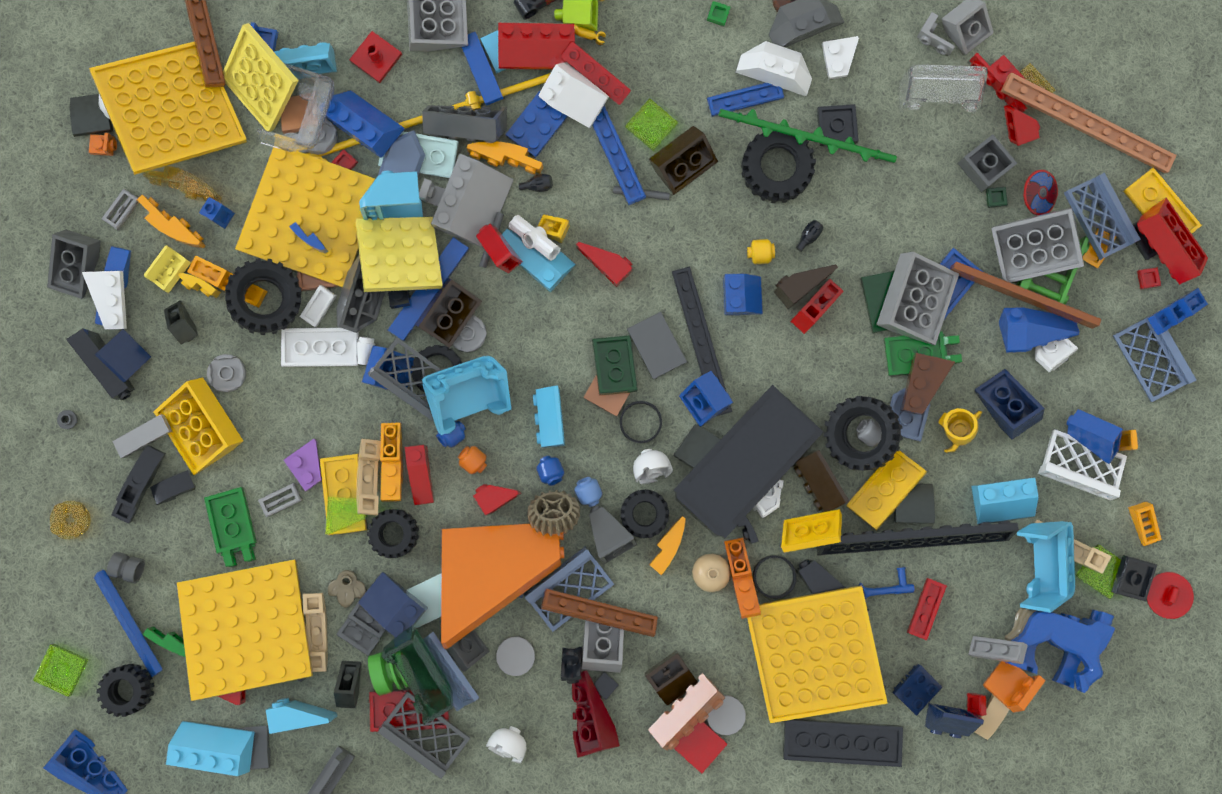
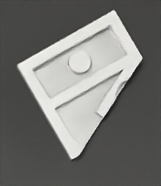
(839, 56)

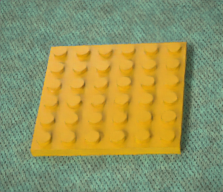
(165, 108)
(317, 198)
(244, 630)
(816, 655)

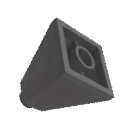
(609, 535)

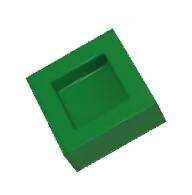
(718, 13)

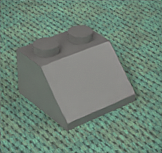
(968, 24)

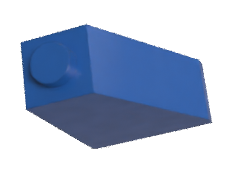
(1095, 434)

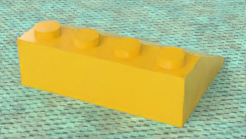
(198, 425)

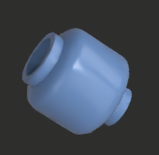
(588, 491)

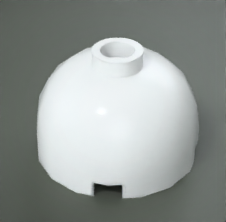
(651, 465)
(508, 744)

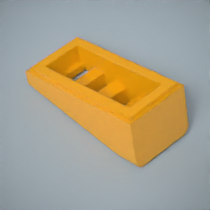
(1128, 441)
(1139, 525)

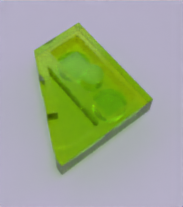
(342, 513)

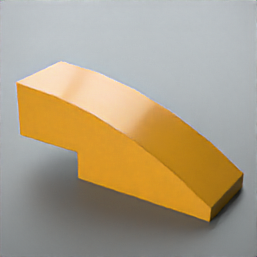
(669, 544)

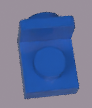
(217, 212)

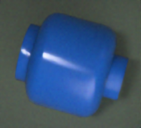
(453, 438)
(550, 470)

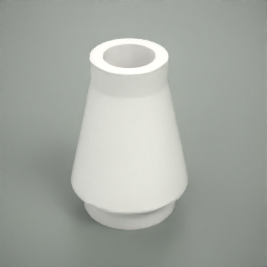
(364, 348)

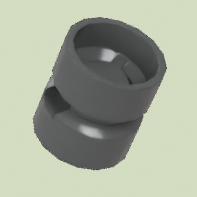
(123, 566)

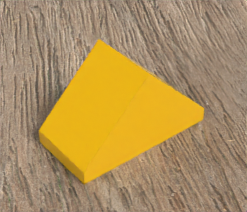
(555, 227)

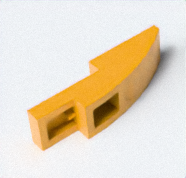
(499, 152)
(171, 226)
(392, 462)

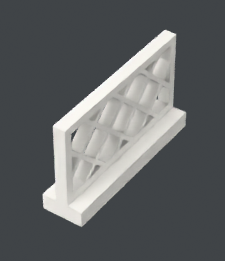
(1078, 480)

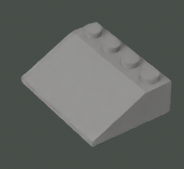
(437, 24)
(471, 199)
(1038, 245)
(918, 298)

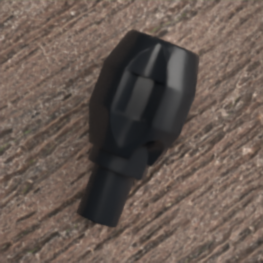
(537, 183)
(810, 234)

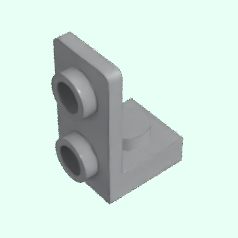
(928, 38)
(430, 193)

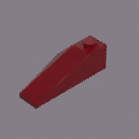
(594, 725)

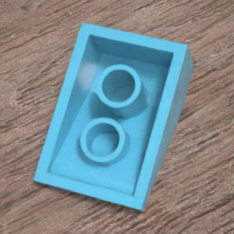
(292, 715)

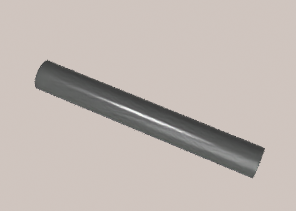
(649, 194)
(497, 223)

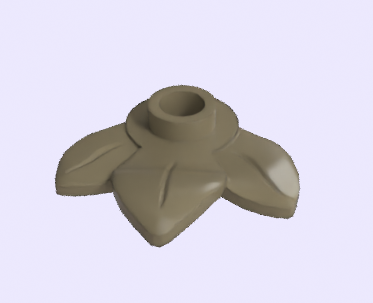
(346, 591)

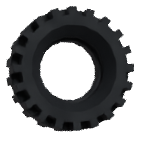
(771, 189)
(268, 272)
(837, 433)

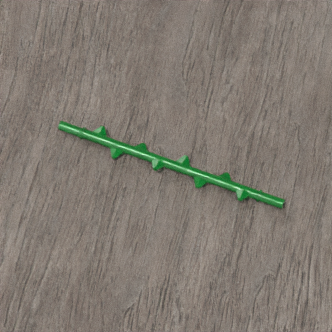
(817, 136)

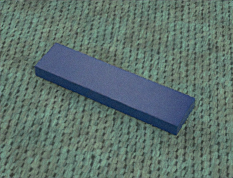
(744, 98)

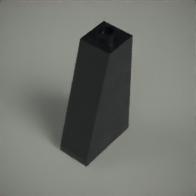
(86, 345)
(817, 578)

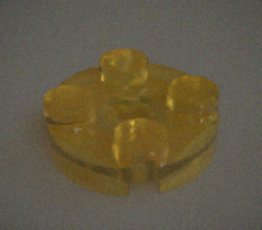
(59, 524)

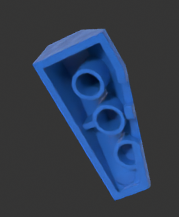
(1029, 328)
(82, 768)

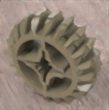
(553, 508)

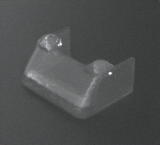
(943, 85)
(319, 92)

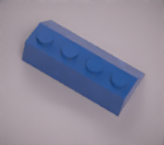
(363, 122)

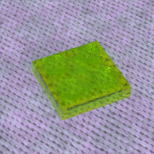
(651, 124)
(60, 670)

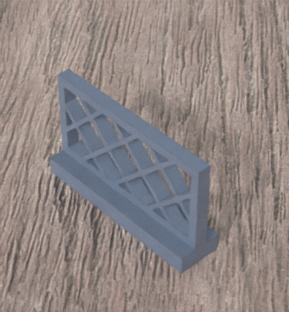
(1111, 210)
(1170, 352)
(557, 576)
(462, 690)

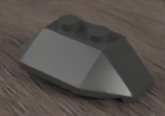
(803, 20)
(355, 307)

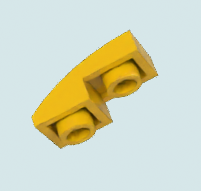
(196, 283)

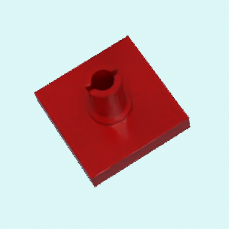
(375, 57)

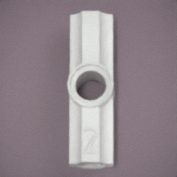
(534, 237)

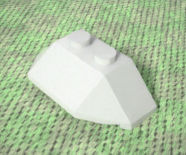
(777, 67)

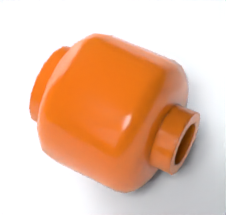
(472, 460)

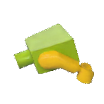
(583, 16)

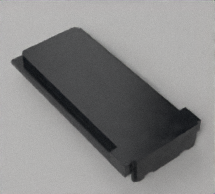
(746, 463)

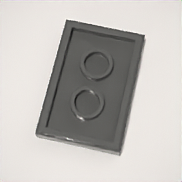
(656, 345)

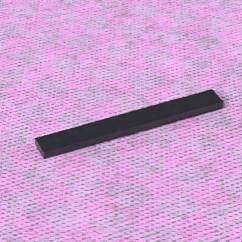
(697, 325)

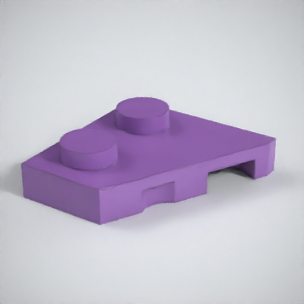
(306, 465)

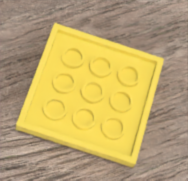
(259, 78)
(398, 254)

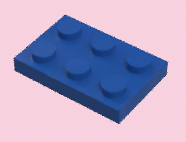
(536, 126)

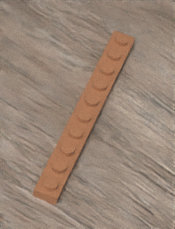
(1088, 123)

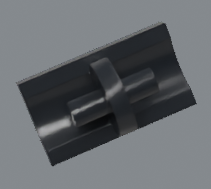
(571, 665)

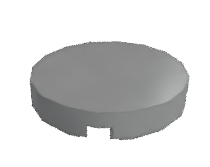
(327, 139)
(471, 339)
(232, 373)
(515, 656)
(727, 718)

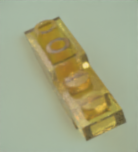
(184, 181)

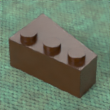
(924, 381)

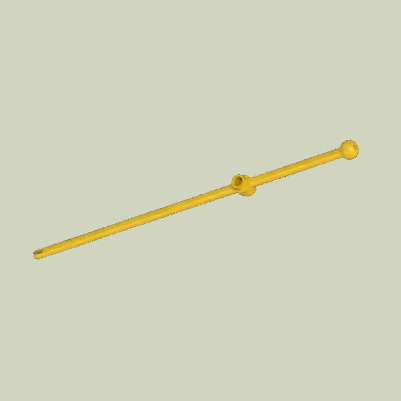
(472, 100)

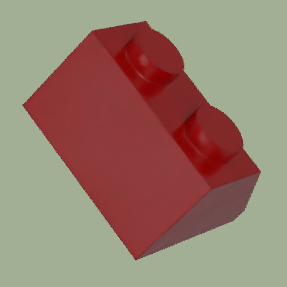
(494, 497)

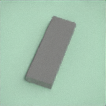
(142, 436)
(998, 649)

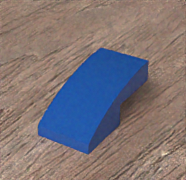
(312, 240)

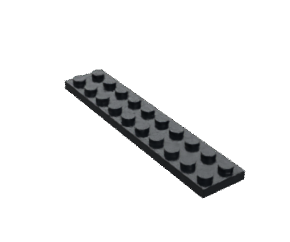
(925, 537)

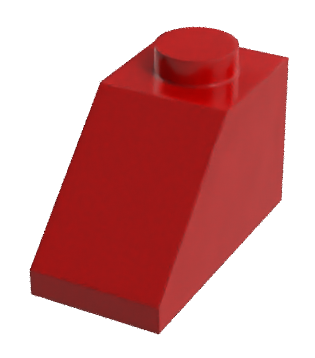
(1020, 126)

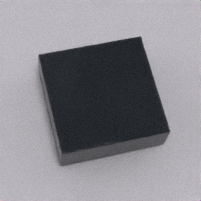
(605, 685)

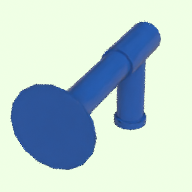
(902, 588)

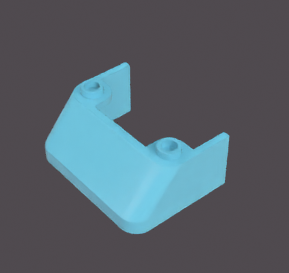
(392, 197)
(1053, 565)

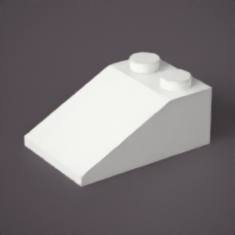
(573, 94)

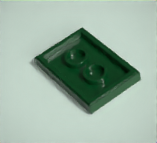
(875, 291)
(614, 365)

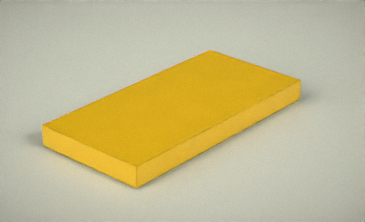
(1152, 189)
(340, 480)
(886, 490)

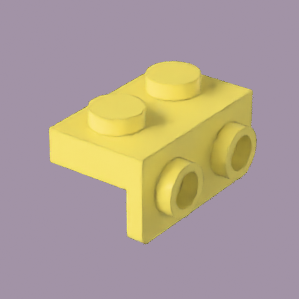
(166, 268)

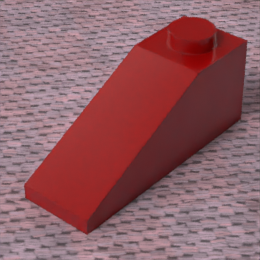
(608, 263)
(817, 306)
(419, 474)

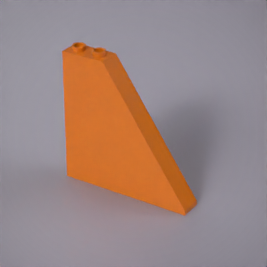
(488, 571)

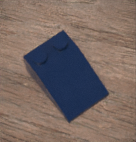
(1010, 404)
(392, 605)
(951, 720)

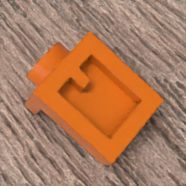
(102, 144)

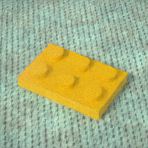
(811, 531)

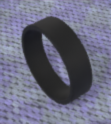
(641, 402)
(793, 582)

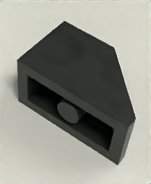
(180, 323)
(347, 684)

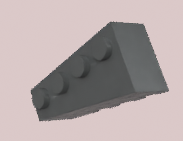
(465, 122)

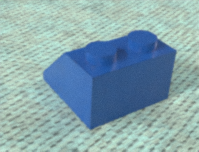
(742, 294)
(376, 354)
(705, 398)

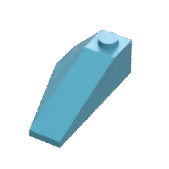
(546, 272)

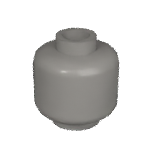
(869, 432)

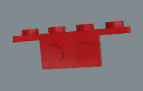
(596, 73)
(997, 76)

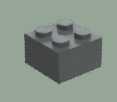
(987, 163)

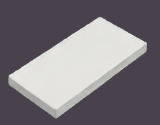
(318, 347)

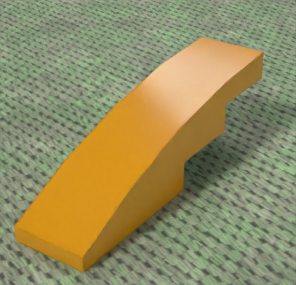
(219, 278)

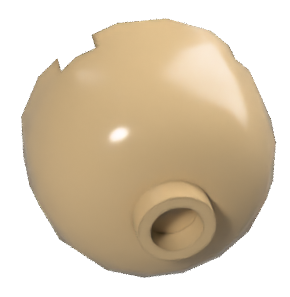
(711, 572)

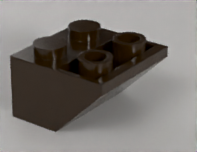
(670, 678)

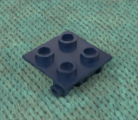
(917, 689)

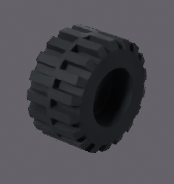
(656, 526)
(376, 533)
(109, 690)

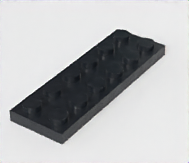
(843, 742)

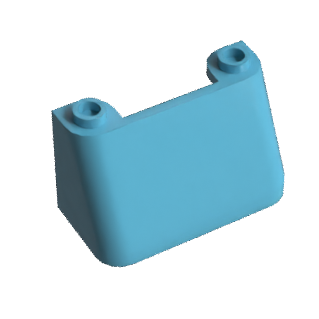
(466, 390)

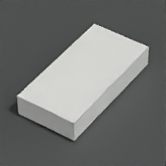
(318, 306)

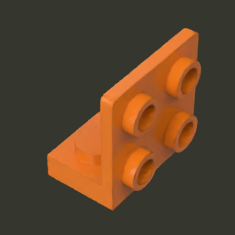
(1013, 686)

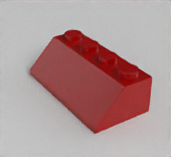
(533, 44)
(1173, 241)

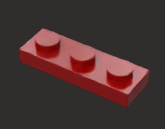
(926, 609)

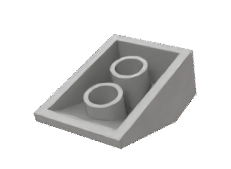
(602, 647)

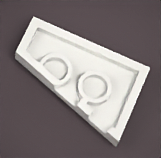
(108, 297)

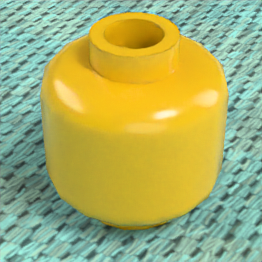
(761, 251)

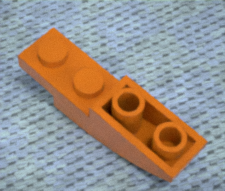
(742, 578)

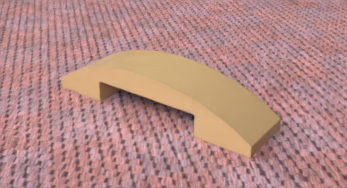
(367, 477)
(1089, 557)
(316, 630)
(995, 715)

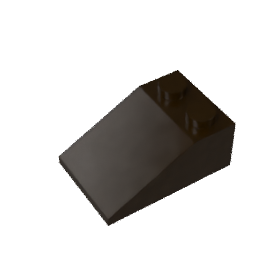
(799, 284)

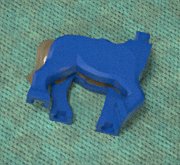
(1078, 638)

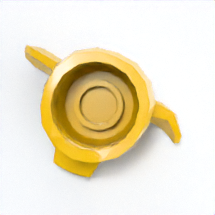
(959, 427)

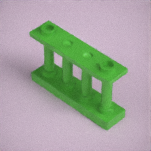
(1066, 280)

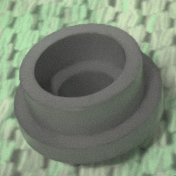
(72, 419)

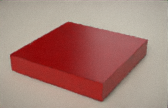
(701, 746)

